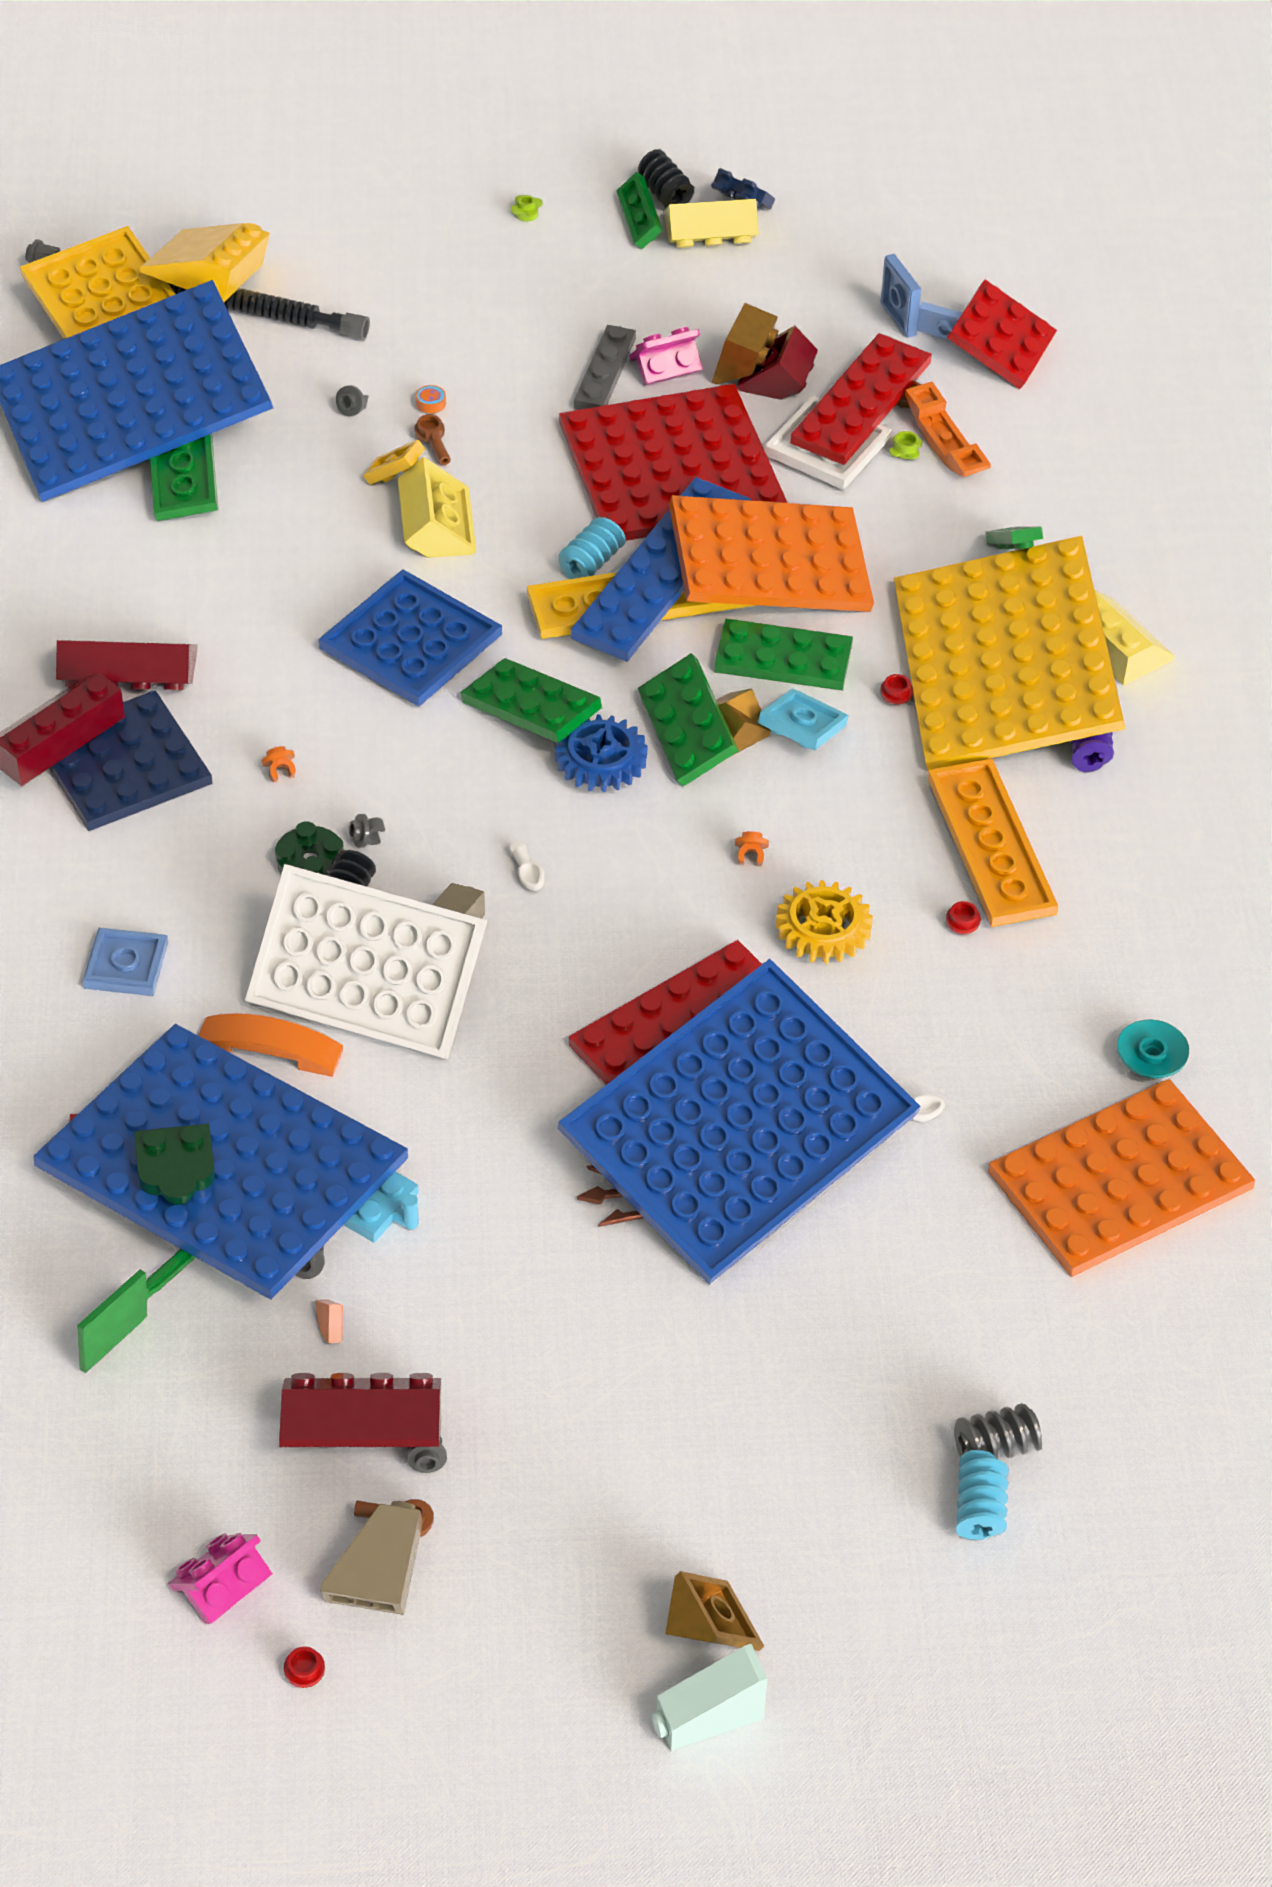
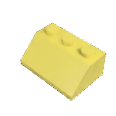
(711, 222)
(435, 512)
(1129, 644)

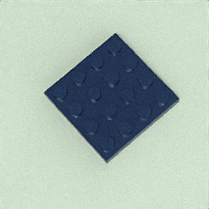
(131, 765)

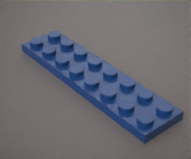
(642, 587)

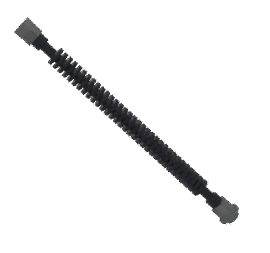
(261, 304)

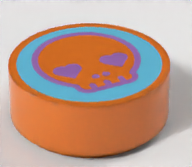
(430, 399)

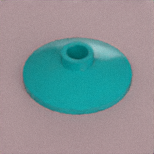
(1155, 1038)

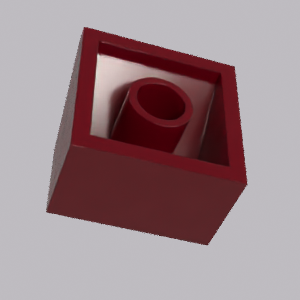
(784, 367)

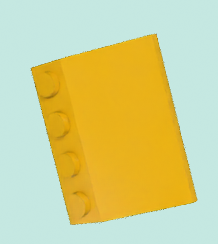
(214, 253)

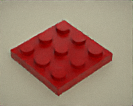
(1002, 334)

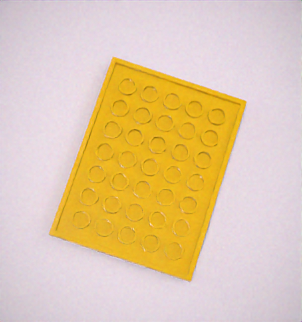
(1007, 654)

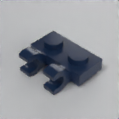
(740, 189)

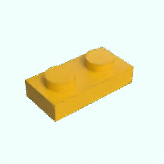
(393, 462)

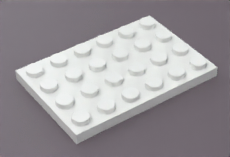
(366, 961)

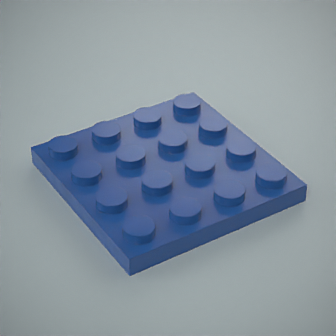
(410, 637)

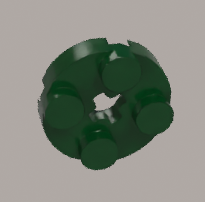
(308, 839)

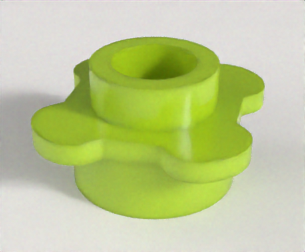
(526, 207)
(906, 445)

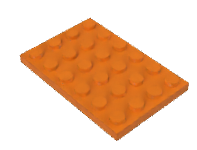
(770, 554)
(1120, 1177)

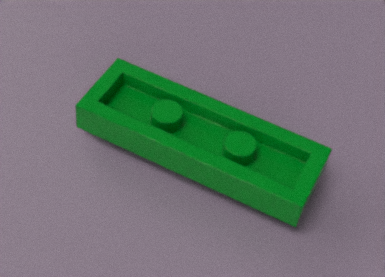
(639, 210)
(1014, 537)

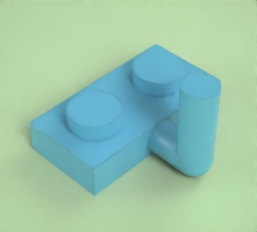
(391, 1202)

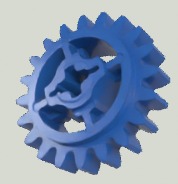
(602, 754)

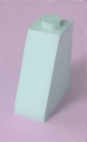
(713, 1700)

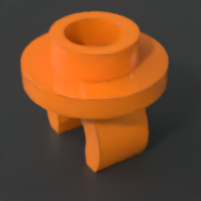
(277, 758)
(751, 842)

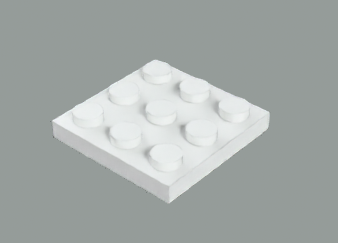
(815, 465)

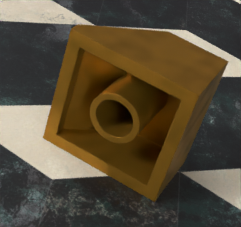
(746, 344)

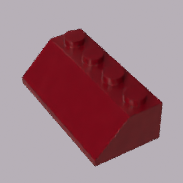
(127, 662)
(59, 727)
(360, 1411)

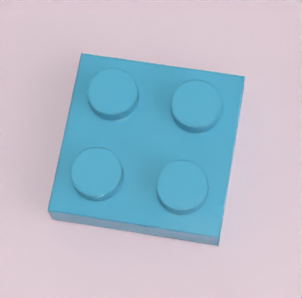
(803, 719)

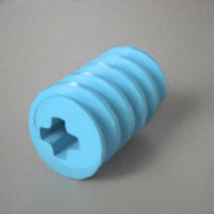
(591, 548)
(981, 1495)

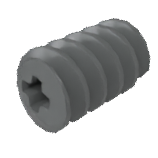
(999, 1431)

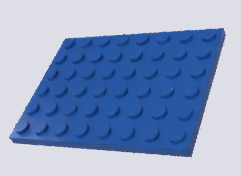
(129, 390)
(738, 1120)
(280, 1158)

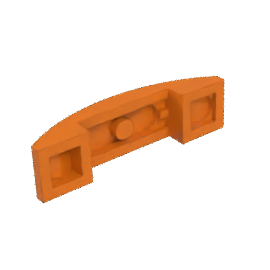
(942, 433)
(274, 1037)

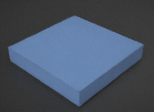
(900, 295)
(125, 961)

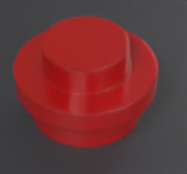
(896, 689)
(963, 917)
(304, 1667)

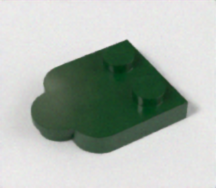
(175, 1161)

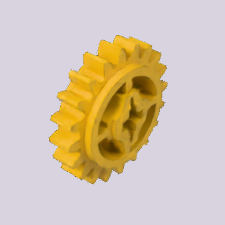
(824, 913)

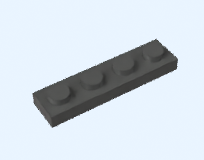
(605, 367)

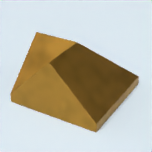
(742, 716)
(709, 1612)

